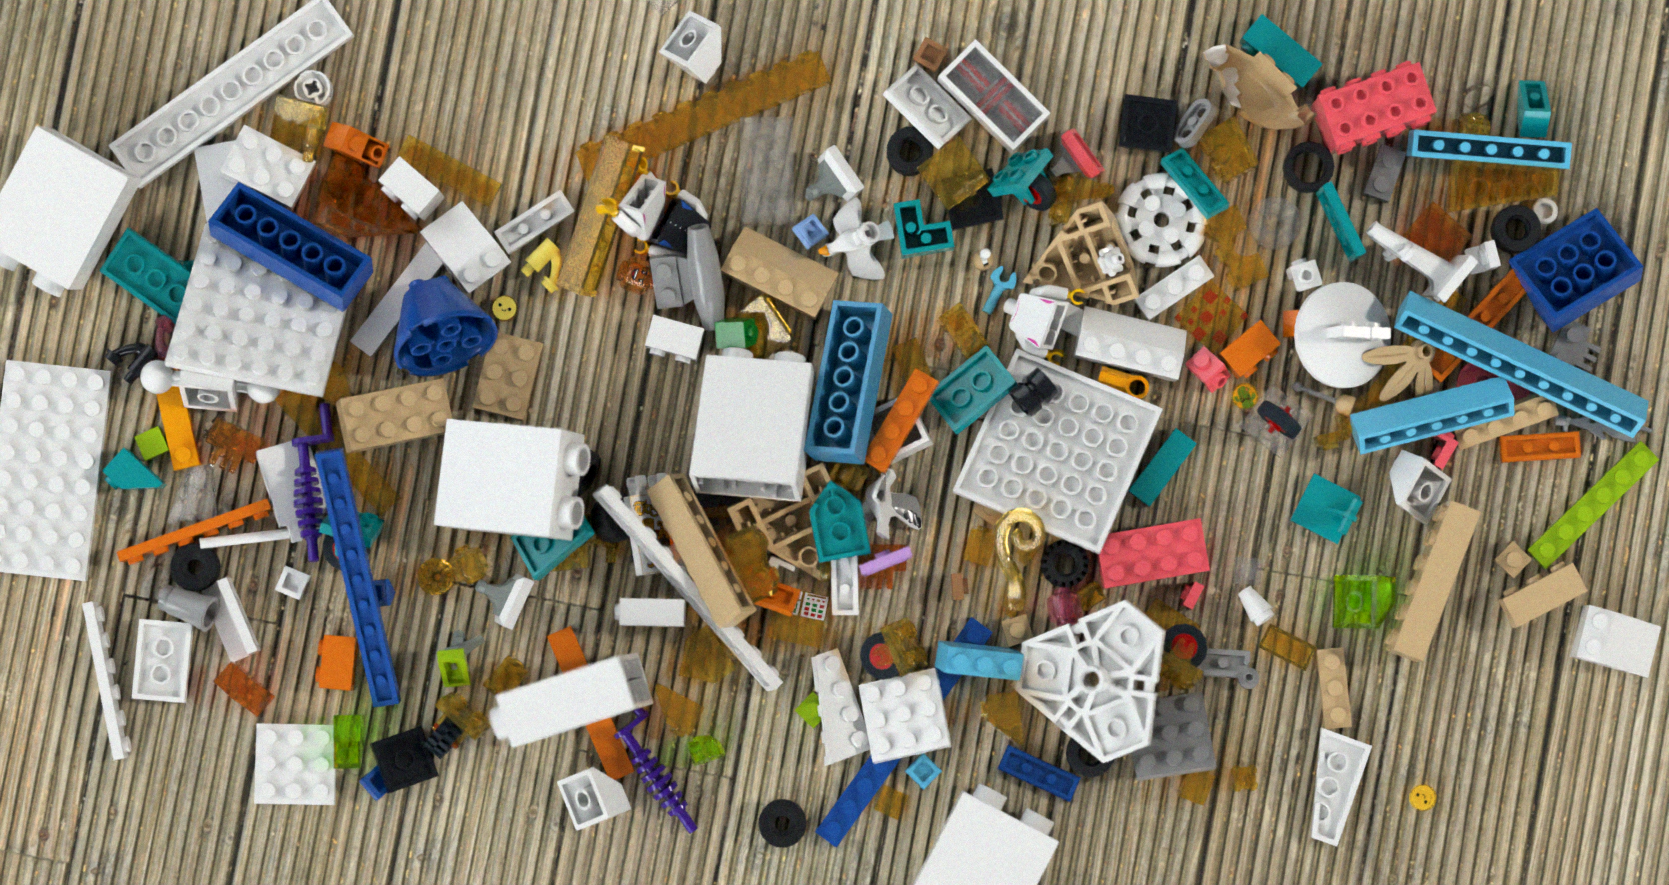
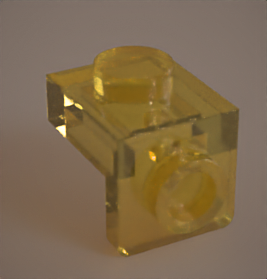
(1473, 124)
(1331, 440)
(506, 676)

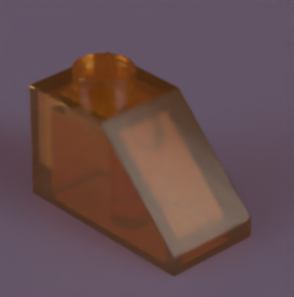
(244, 688)

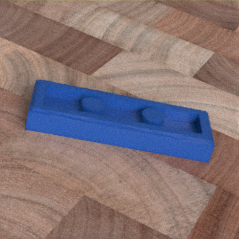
(1038, 773)

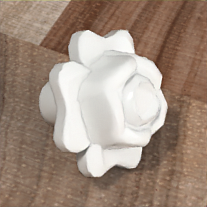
(1111, 260)

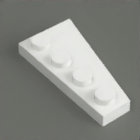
(840, 714)
(1337, 779)

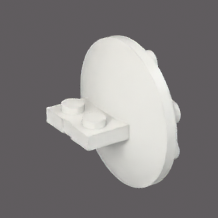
(1336, 330)

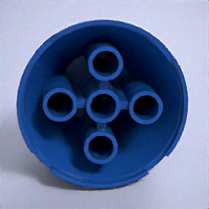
(440, 329)

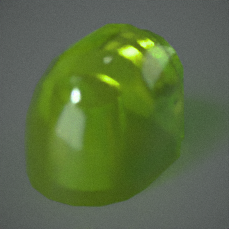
(705, 749)

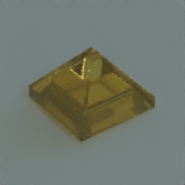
(1090, 595)

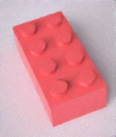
(1153, 553)

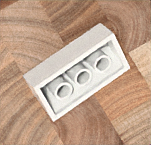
(1130, 344)

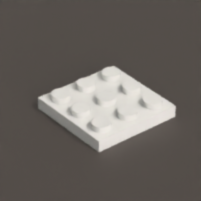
(904, 715)
(295, 764)

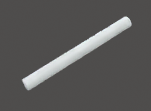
(244, 538)

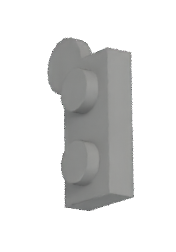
(1230, 665)

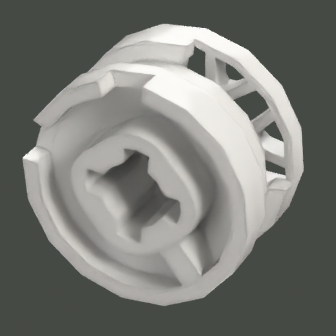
(313, 87)

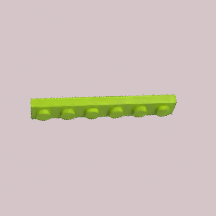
(1592, 504)

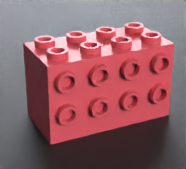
(1373, 108)

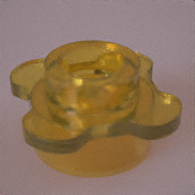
(1250, 783)

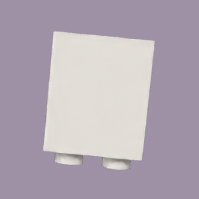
(61, 210)
(753, 425)
(511, 479)
(571, 700)
(988, 845)

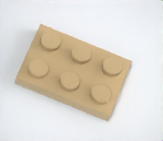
(508, 376)

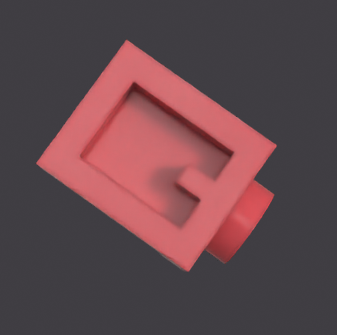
(1442, 453)

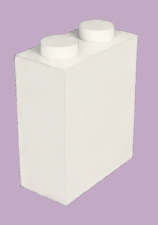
(651, 612)

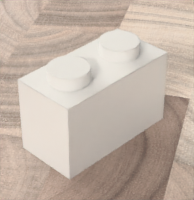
(674, 339)

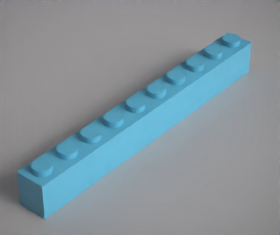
(1521, 364)

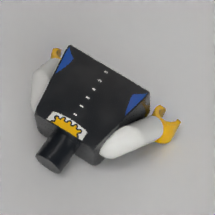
(671, 232)

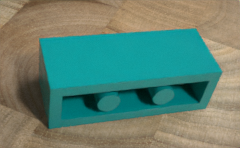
(1286, 52)

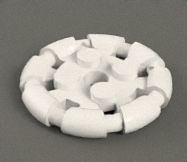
(1152, 234)

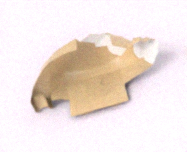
(1258, 88)

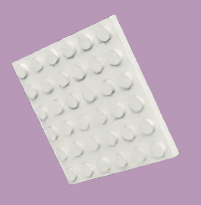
(252, 324)
(1066, 459)

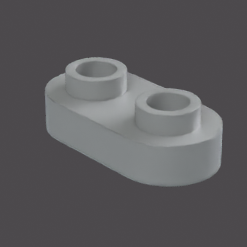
(1194, 123)

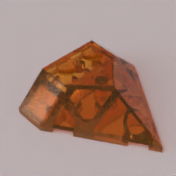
(355, 206)

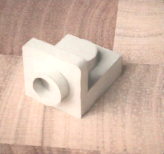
(1486, 255)

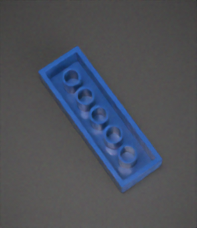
(291, 246)

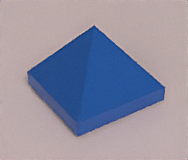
(384, 591)

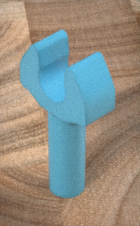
(998, 289)

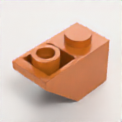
(356, 144)

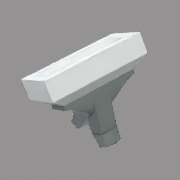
(834, 177)
(506, 598)

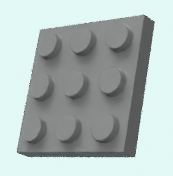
(1178, 739)

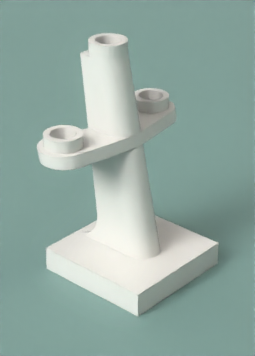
(1442, 275)

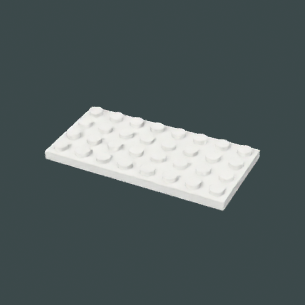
(50, 467)

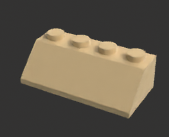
(779, 273)

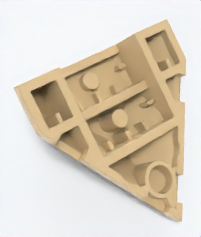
(1074, 253)
(786, 522)

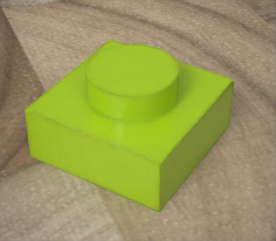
(809, 711)

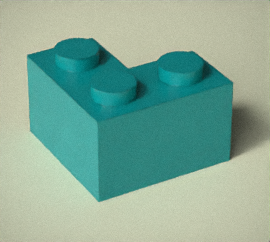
(915, 237)

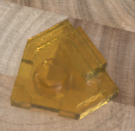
(706, 657)

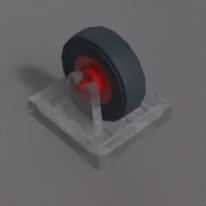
(1276, 421)

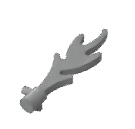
(1595, 428)

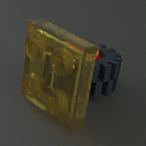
(455, 725)

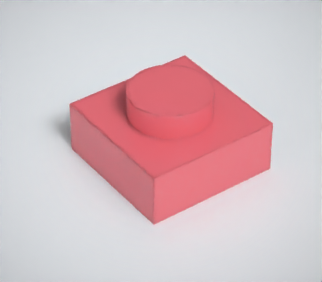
(1191, 594)

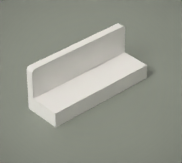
(232, 621)

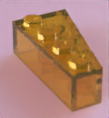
(1488, 184)

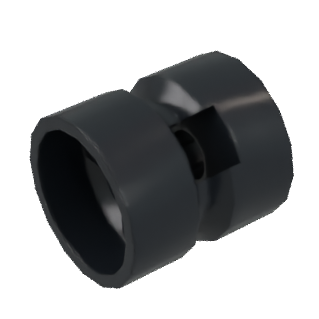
(1033, 392)

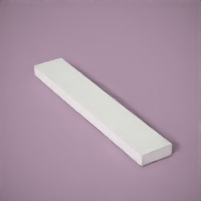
(387, 313)

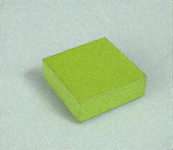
(152, 443)

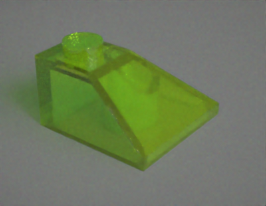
(1362, 600)

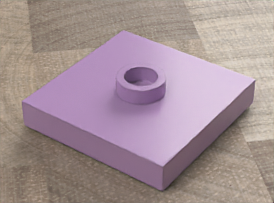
(885, 560)

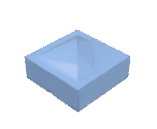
(810, 231)

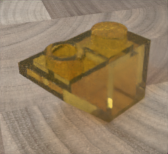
(962, 330)

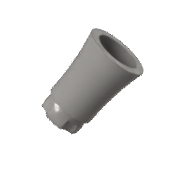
(189, 606)

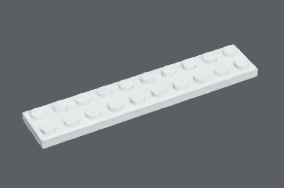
(231, 90)

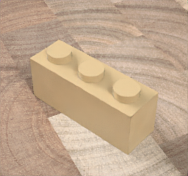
(1542, 594)

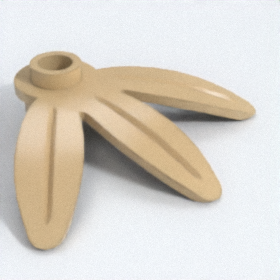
(1414, 363)

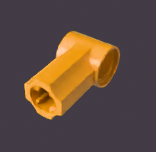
(1121, 381)

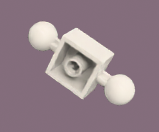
(203, 390)

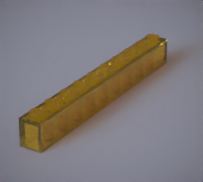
(718, 109)

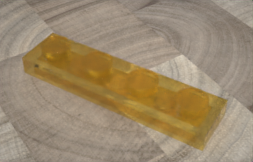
(449, 171)

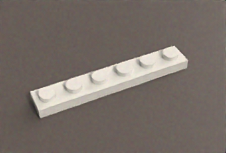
(108, 690)

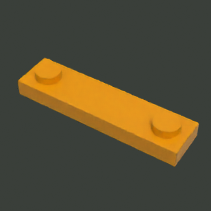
(178, 429)

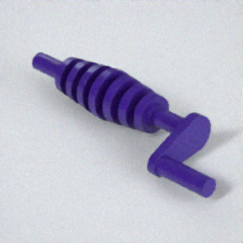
(308, 502)
(653, 773)

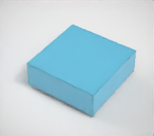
(923, 771)

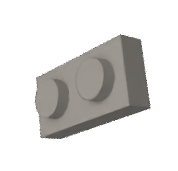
(1384, 173)

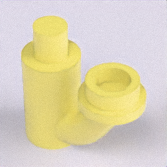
(544, 253)

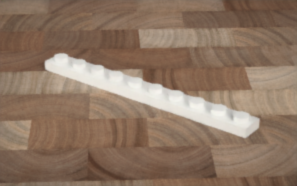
(678, 576)

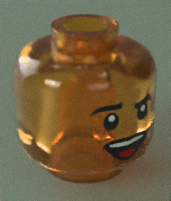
(635, 276)

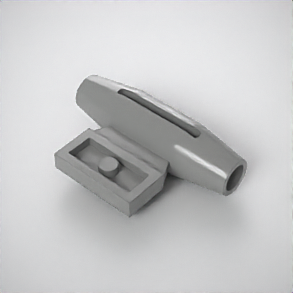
(694, 278)

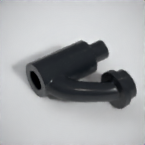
(145, 354)

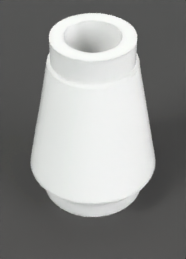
(1256, 606)

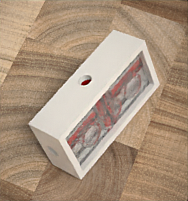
(993, 96)

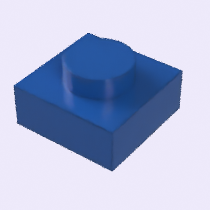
(373, 783)

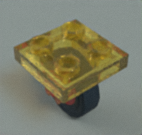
(893, 651)
(1182, 654)

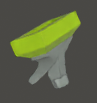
(453, 660)

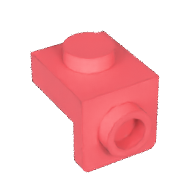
(1208, 369)

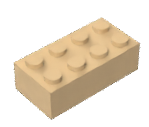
(394, 415)

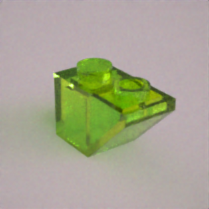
(348, 741)

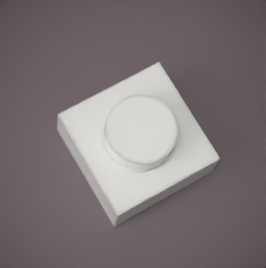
(292, 582)

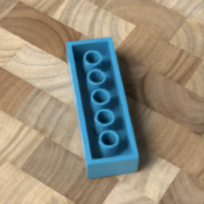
(848, 382)

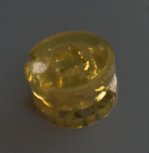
(436, 576)

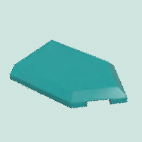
(838, 524)

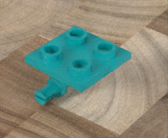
(1327, 509)

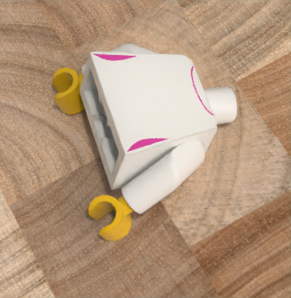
(641, 207)
(1039, 318)

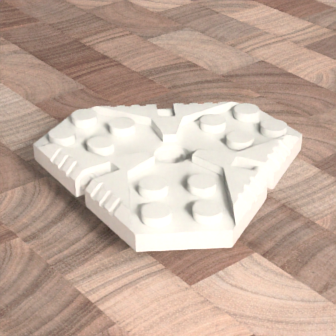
(1121, 649)

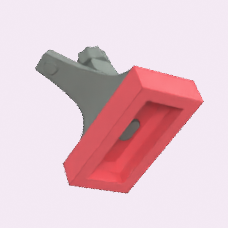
(1075, 158)

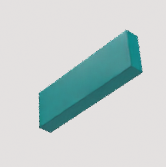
(1194, 183)
(1162, 467)

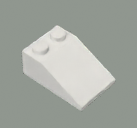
(465, 248)
(1615, 640)

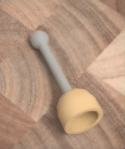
(1343, 403)

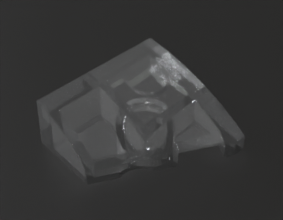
(195, 495)

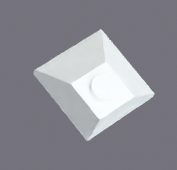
(695, 46)
(1417, 485)
(592, 797)

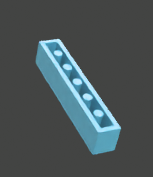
(1489, 149)
(1432, 415)

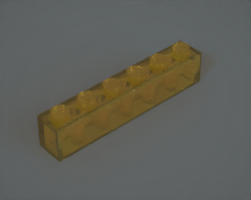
(594, 231)

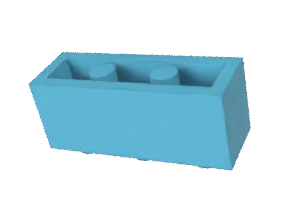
(979, 660)

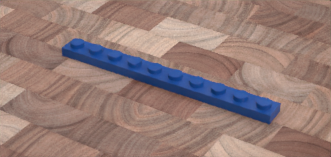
(357, 577)
(872, 775)

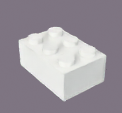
(267, 167)

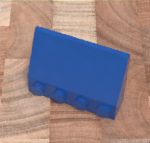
(1576, 269)

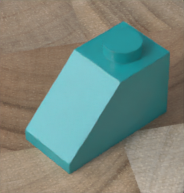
(1533, 109)
(131, 473)

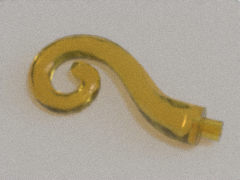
(1016, 586)

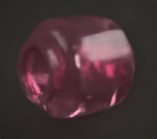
(1064, 607)

